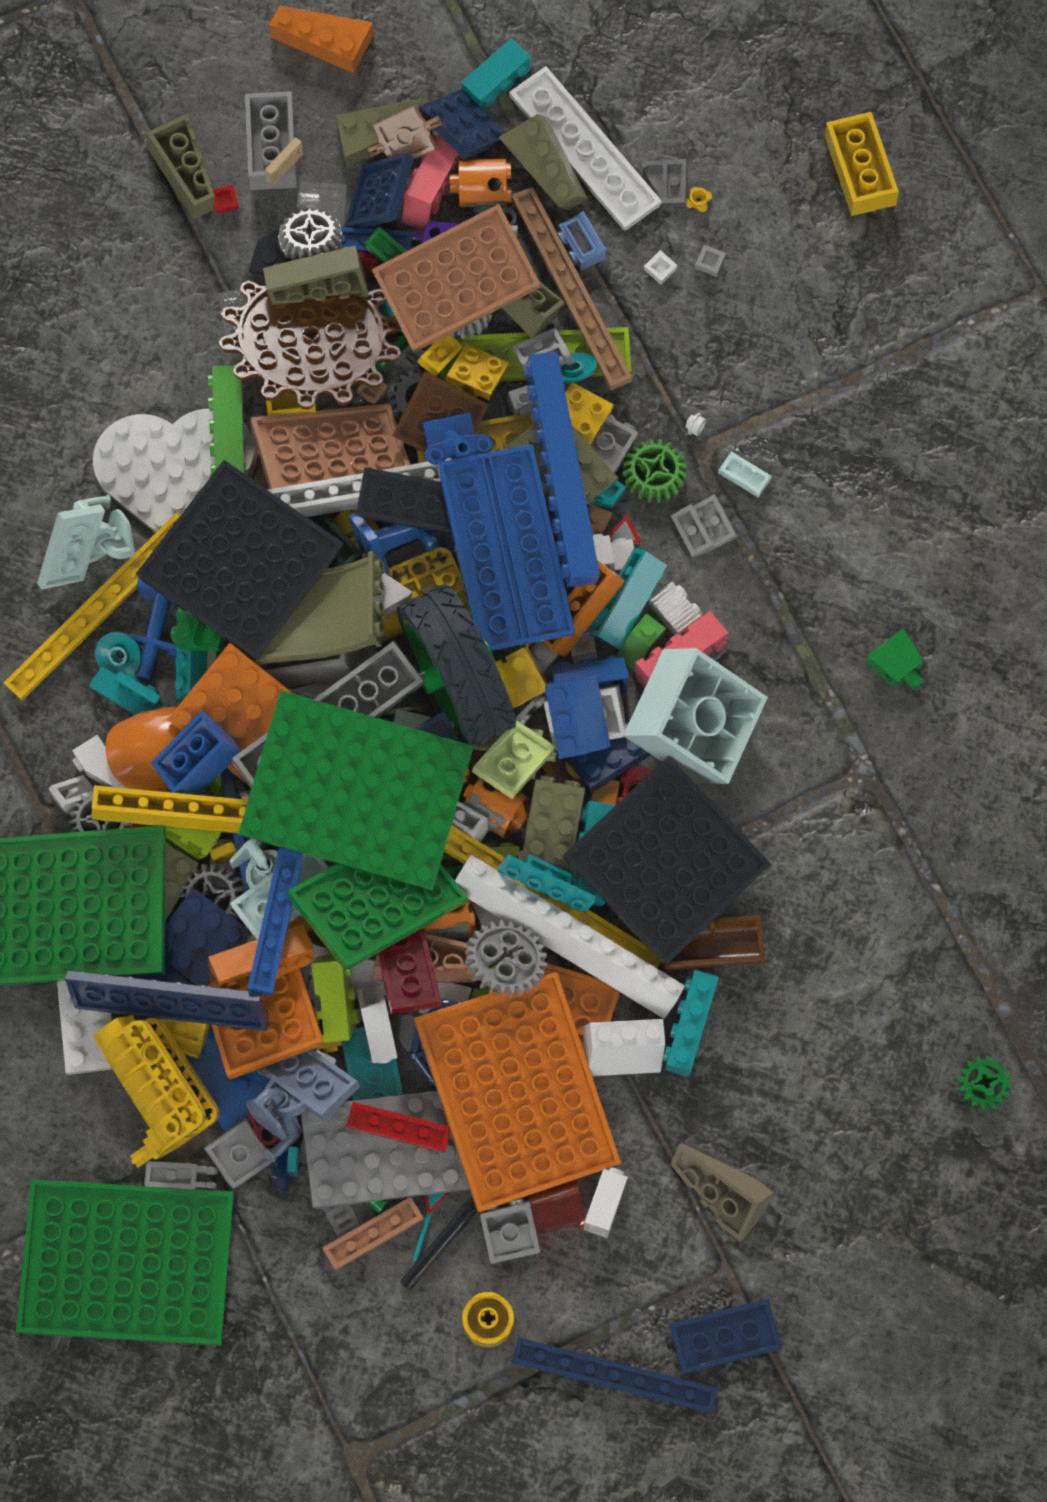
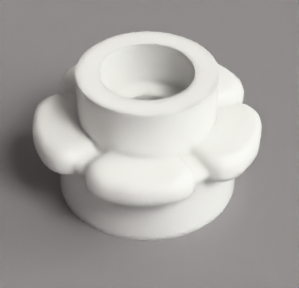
(695, 424)

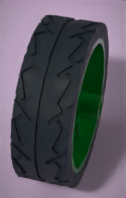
(456, 665)

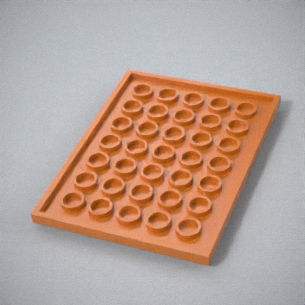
(517, 1092)

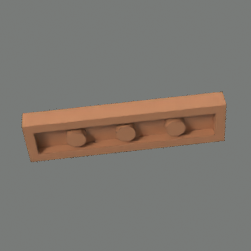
(373, 1233)

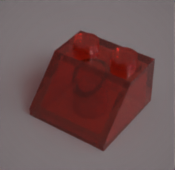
(557, 1208)

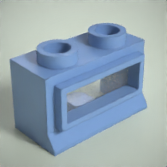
(581, 241)

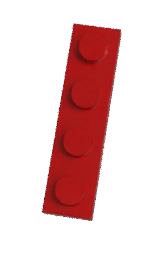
(398, 1127)

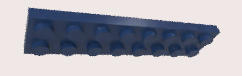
(167, 1000)

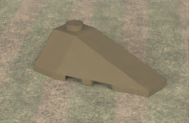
(729, 1193)

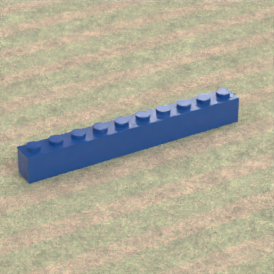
(562, 469)

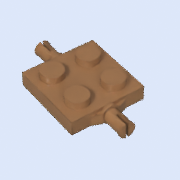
(405, 134)

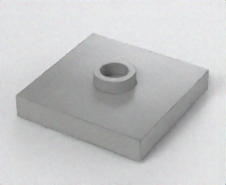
(238, 1154)

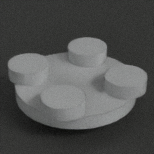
(531, 706)

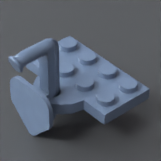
(295, 1086)

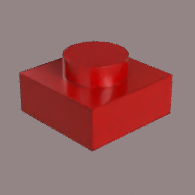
(225, 199)

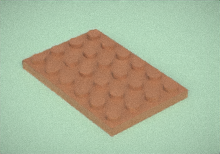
(456, 278)
(326, 444)

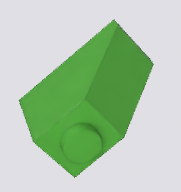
(641, 641)

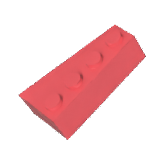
(429, 184)
(704, 634)

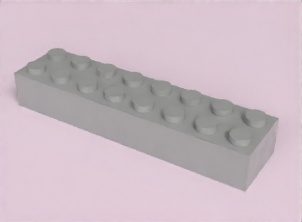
(366, 690)

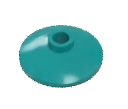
(582, 367)
(108, 654)

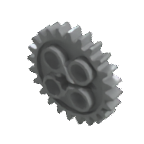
(520, 975)

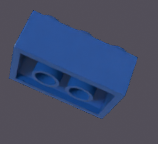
(609, 671)
(577, 716)
(196, 756)

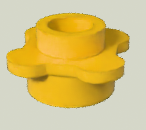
(701, 193)

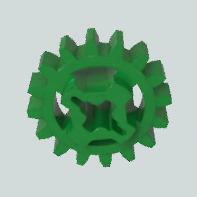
(981, 1073)

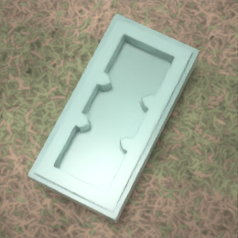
(744, 474)

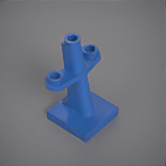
(453, 439)
(387, 538)
(155, 630)

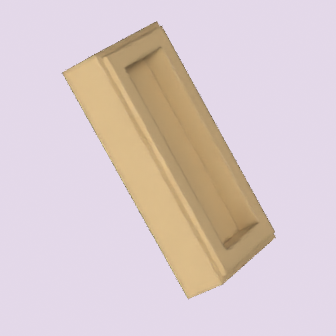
(284, 161)

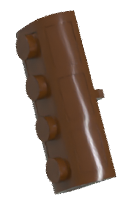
(723, 943)

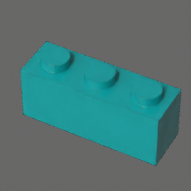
(497, 74)

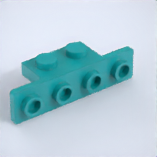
(126, 691)
(547, 879)

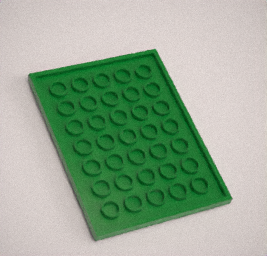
(356, 790)
(82, 904)
(125, 1262)

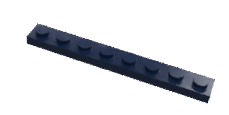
(614, 1375)

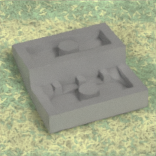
(704, 526)

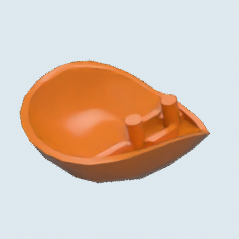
(135, 744)

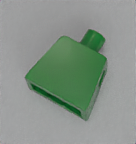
(897, 661)

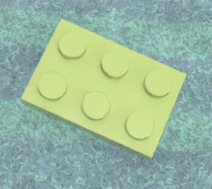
(514, 759)

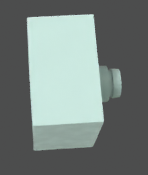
(695, 715)

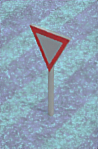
(625, 530)

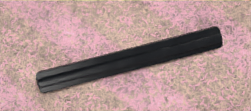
(439, 1245)

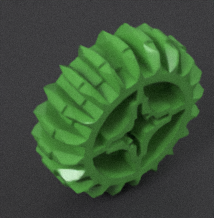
(639, 460)

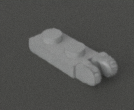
(178, 1175)

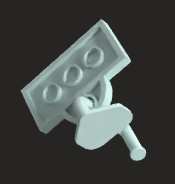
(82, 539)
(252, 904)

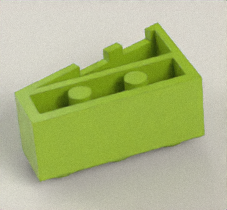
(190, 842)
(335, 999)

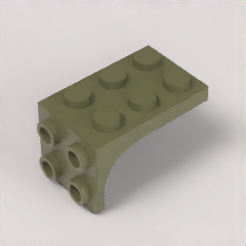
(553, 819)

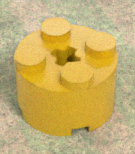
(475, 1311)

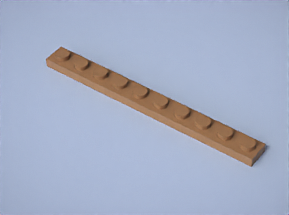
(571, 288)

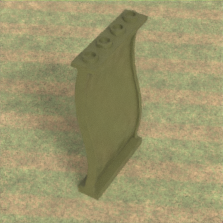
(333, 618)

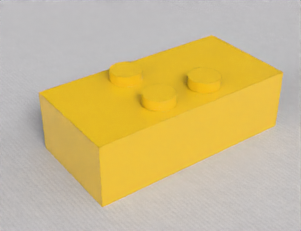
(861, 163)

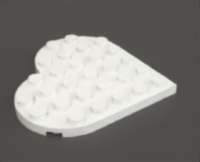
(158, 465)

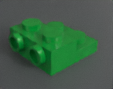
(194, 635)

